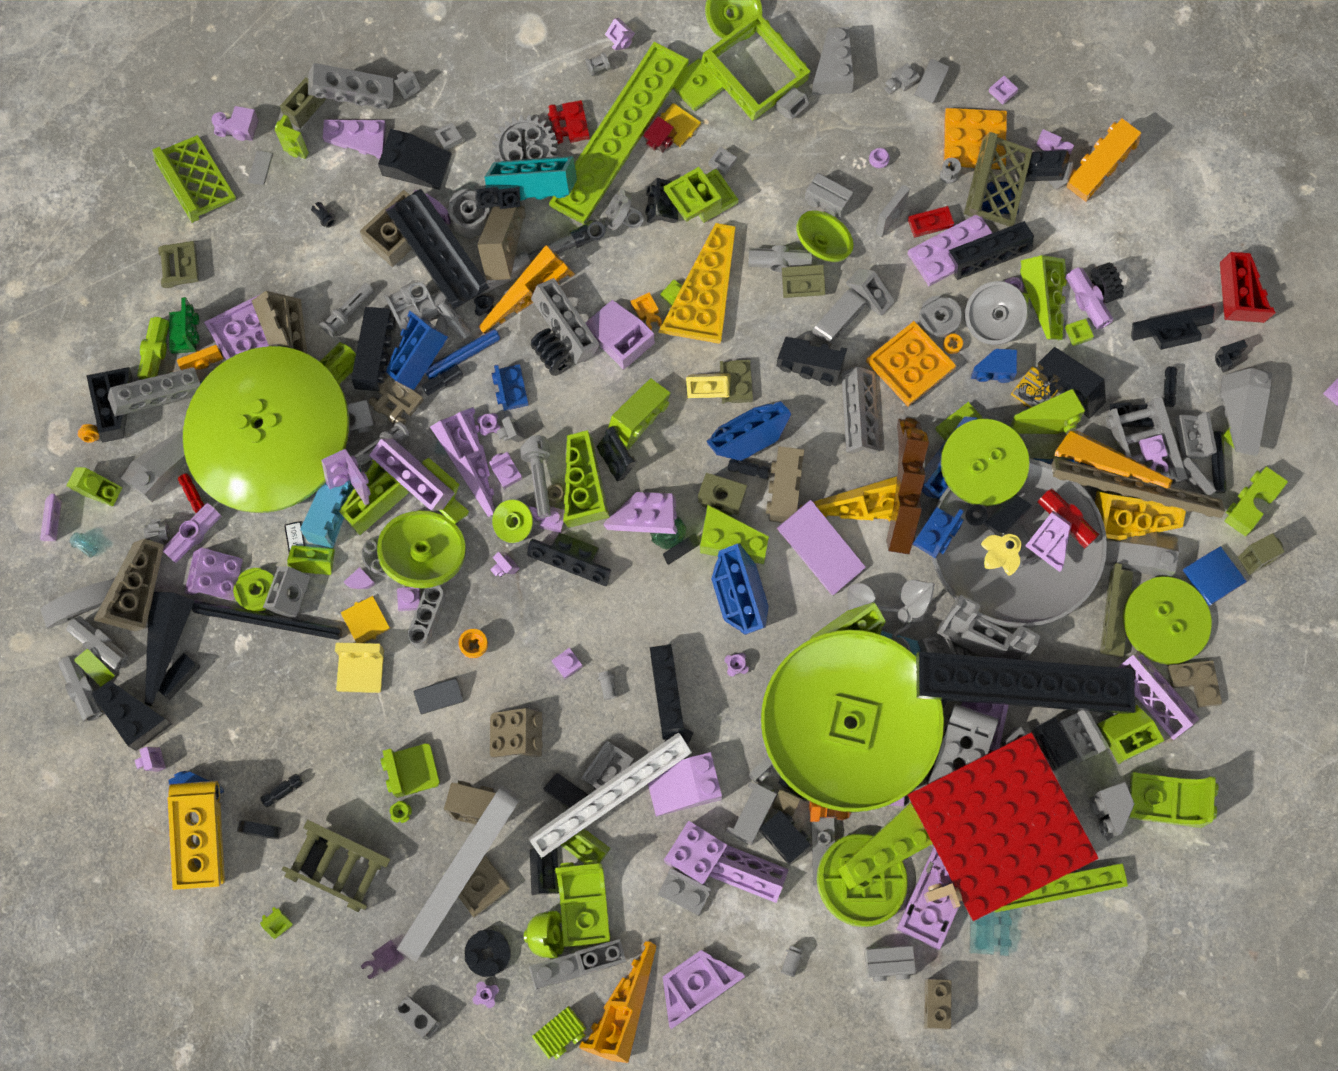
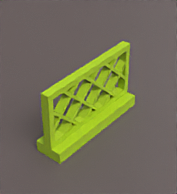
(181, 189)

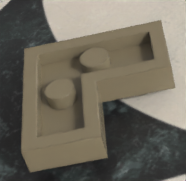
(1200, 676)

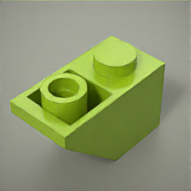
(94, 486)

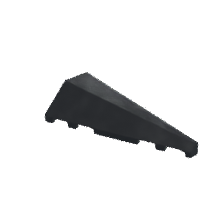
(165, 625)

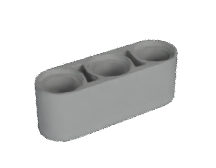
(839, 316)
(426, 627)

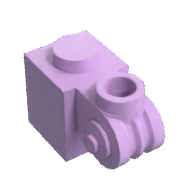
(240, 125)

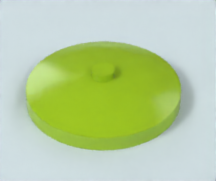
(421, 549)

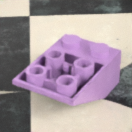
(620, 334)

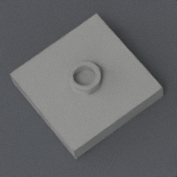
(892, 210)

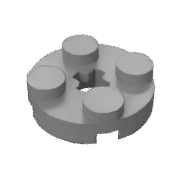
(945, 306)

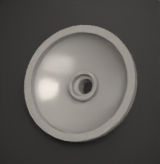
(983, 310)

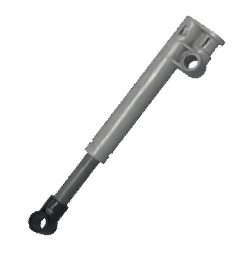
(424, 304)

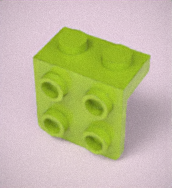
(410, 770)

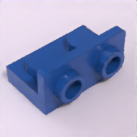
(511, 387)

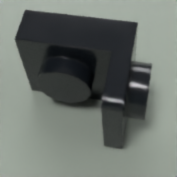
(1228, 353)

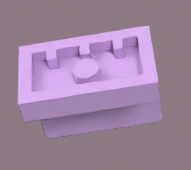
(342, 468)
(213, 574)
(695, 852)

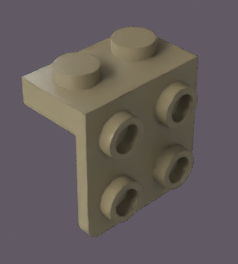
(516, 733)

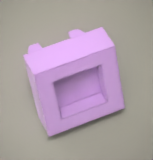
(504, 564)
(151, 759)

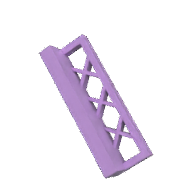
(1164, 693)
(751, 880)

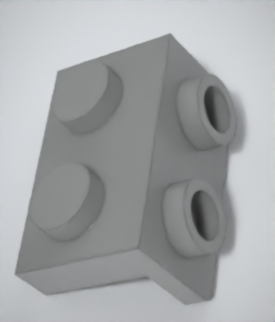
(1196, 436)
(1083, 735)

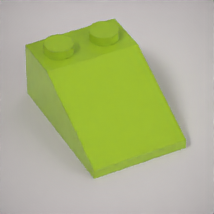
(1050, 417)

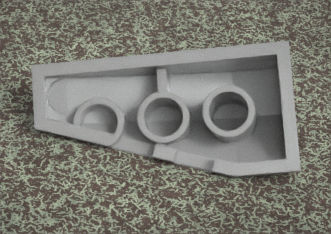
(1246, 404)
(1146, 554)

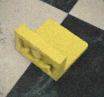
(359, 667)

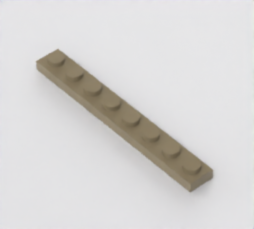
(1135, 487)

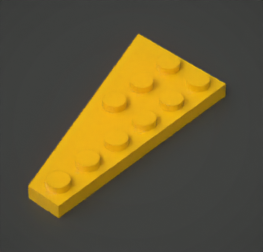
(702, 298)

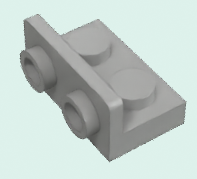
(684, 891)

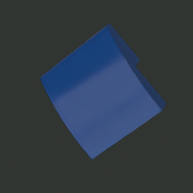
(1214, 575)

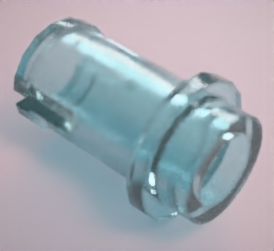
(79, 541)

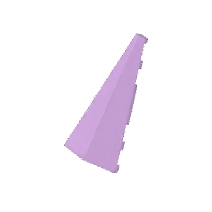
(462, 445)

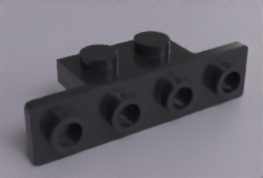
(1174, 328)
(571, 556)

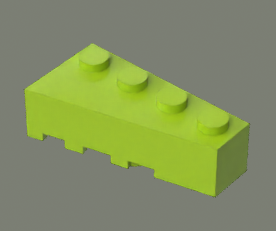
(584, 491)
(893, 843)

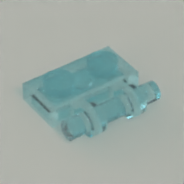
(982, 934)

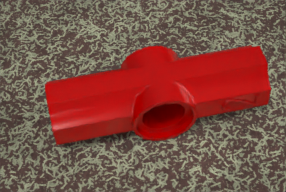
(1080, 529)

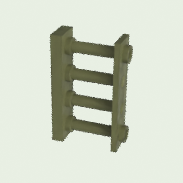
(334, 843)

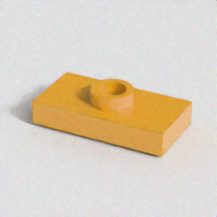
(201, 359)

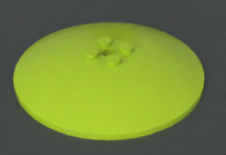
(282, 459)
(843, 678)

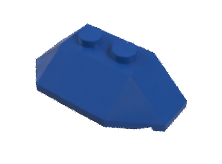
(750, 431)
(740, 590)

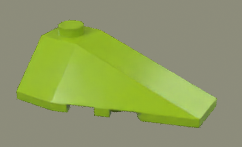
(1044, 283)

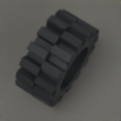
(1108, 281)

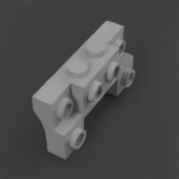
(983, 637)

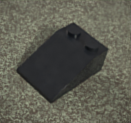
(413, 160)

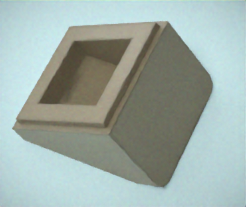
(786, 802)

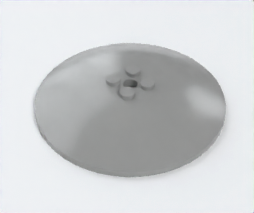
(1036, 590)

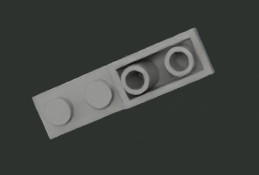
(577, 964)

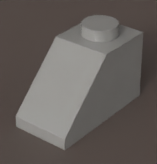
(871, 288)

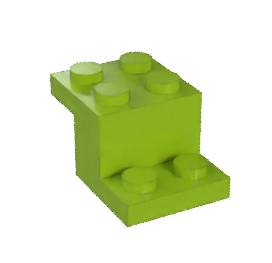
(701, 194)

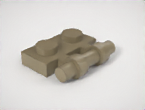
(399, 395)

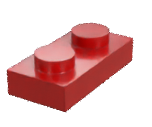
(930, 221)

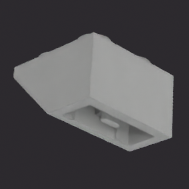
(1113, 809)

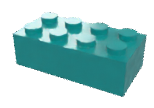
(535, 176)

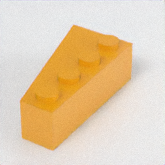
(1103, 160)

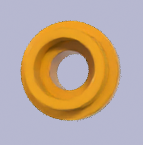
(88, 433)

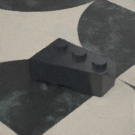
(811, 361)
(109, 426)
(129, 716)

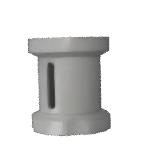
(597, 64)
(951, 170)

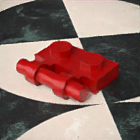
(575, 120)

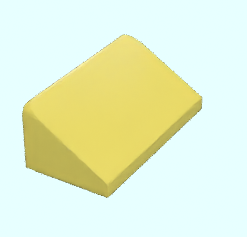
(708, 385)

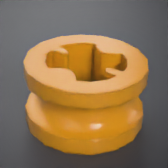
(954, 337)

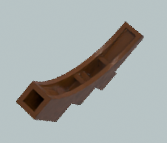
(910, 480)

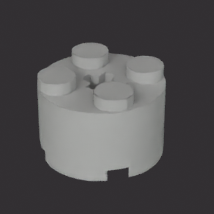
(465, 216)

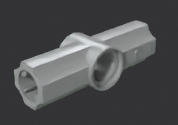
(778, 257)
(97, 643)
(80, 689)

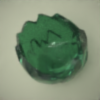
(667, 541)

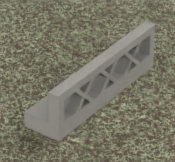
(856, 410)

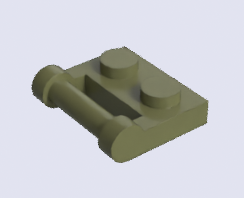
(185, 264)

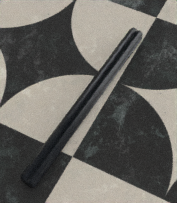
(267, 620)

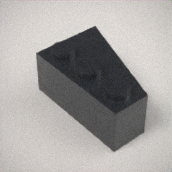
(1068, 374)

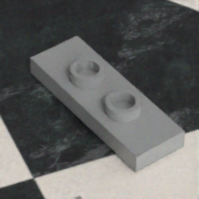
(822, 838)

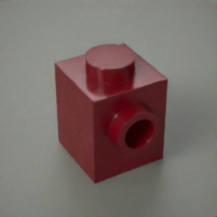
(660, 135)

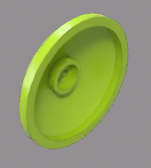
(740, 11)
(824, 236)

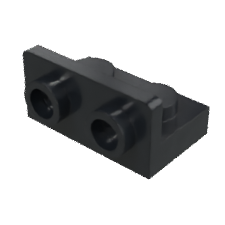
(659, 203)

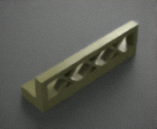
(1113, 628)

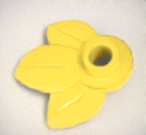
(999, 555)

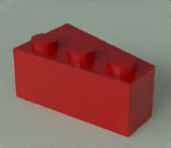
(1242, 290)

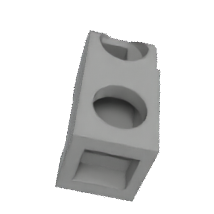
(417, 1018)

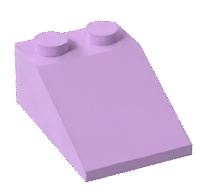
(685, 785)

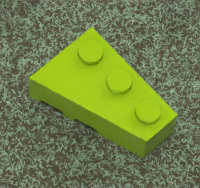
(640, 411)

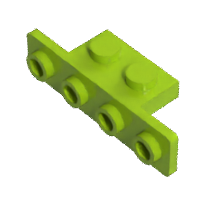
(453, 510)

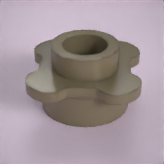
(555, 488)

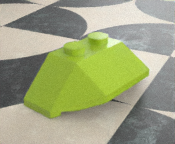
(862, 618)

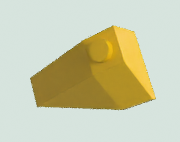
(1135, 517)

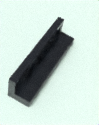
(990, 248)

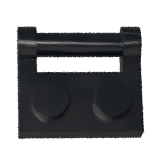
(616, 454)

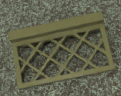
(983, 171)

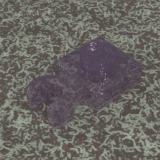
(385, 958)

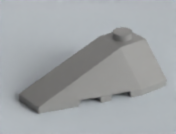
(156, 467)

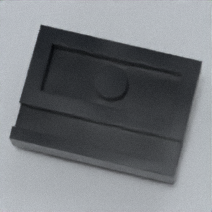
(1047, 165)

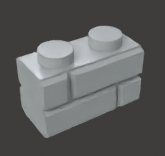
(828, 195)
(889, 961)

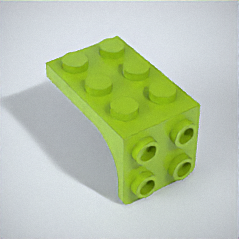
(1173, 799)
(583, 903)

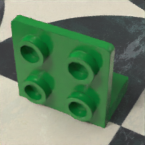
(183, 330)

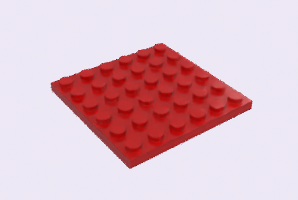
(1002, 826)

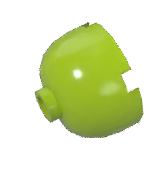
(545, 934)

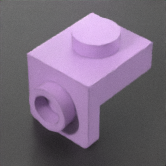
(619, 34)

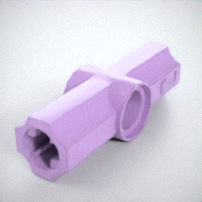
(1089, 298)
(181, 543)

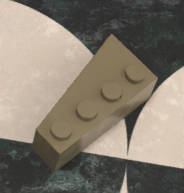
(500, 242)
(133, 588)

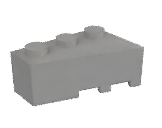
(835, 64)

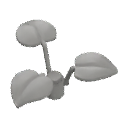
(914, 594)

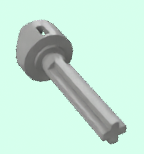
(532, 453)

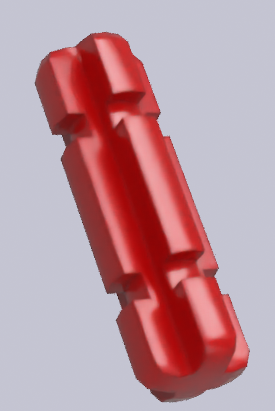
(191, 492)

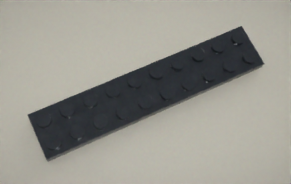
(1024, 683)

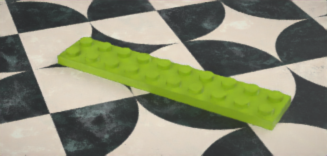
(621, 131)

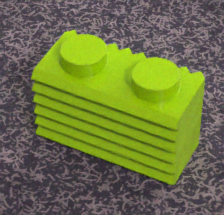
(559, 1033)

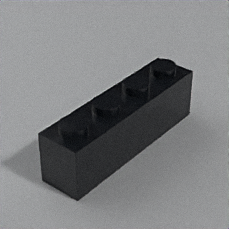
(372, 349)
(666, 691)

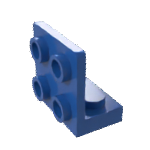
(936, 533)

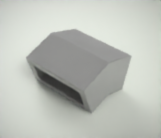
(792, 103)

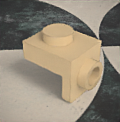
(937, 891)

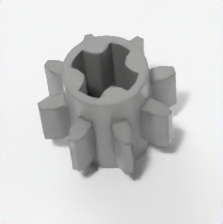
(157, 531)

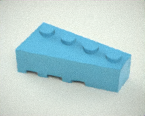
(323, 518)

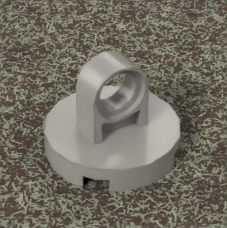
(619, 211)

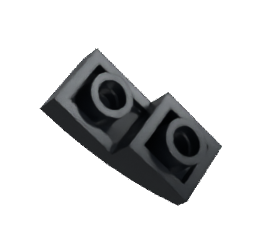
(497, 196)
(1124, 408)

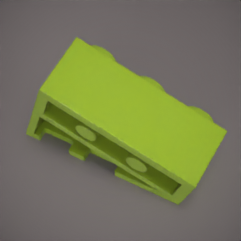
(384, 495)
(724, 531)

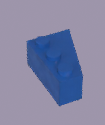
(416, 351)

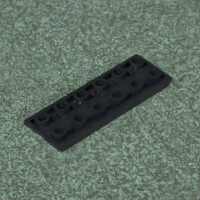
(437, 249)

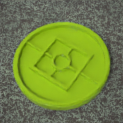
(985, 462)
(1167, 620)
(868, 902)

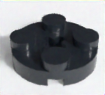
(474, 955)

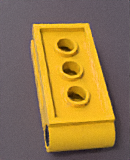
(204, 800)

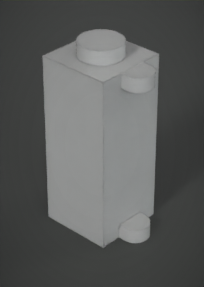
(753, 813)

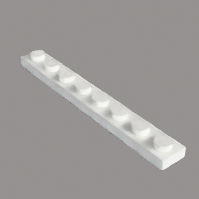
(609, 795)

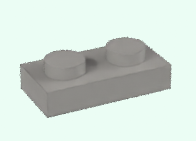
(1197, 479)

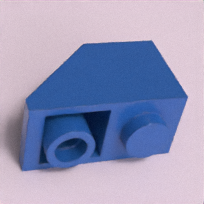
(998, 365)

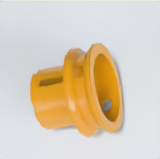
(472, 636)

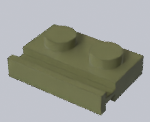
(803, 281)
(740, 381)

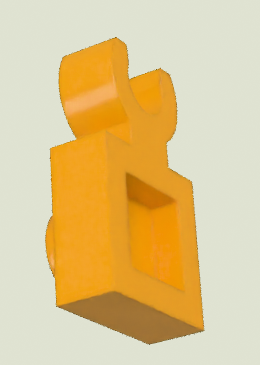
(646, 309)

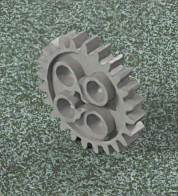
(543, 144)

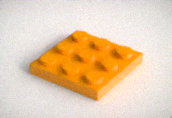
(965, 132)
(911, 363)

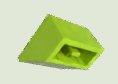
(1130, 734)

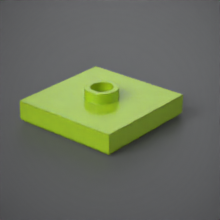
(697, 85)

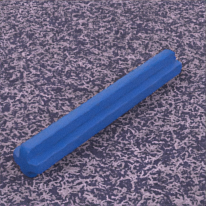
(462, 353)

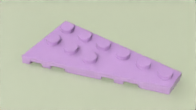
(237, 330)

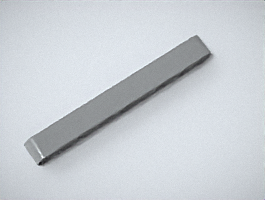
(459, 873)

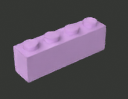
(412, 474)

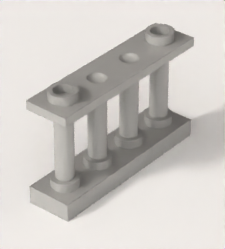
(1156, 411)

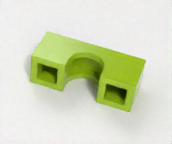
(1244, 514)

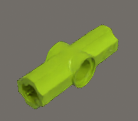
(153, 348)

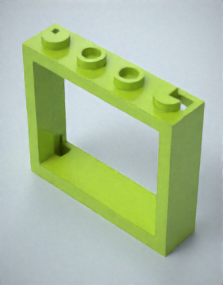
(732, 85)

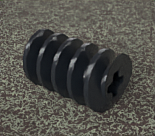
(550, 353)

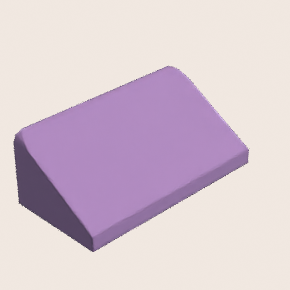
(51, 518)

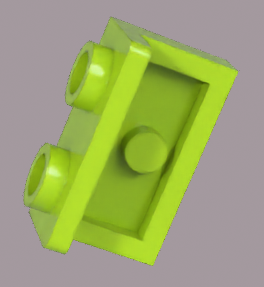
(290, 139)

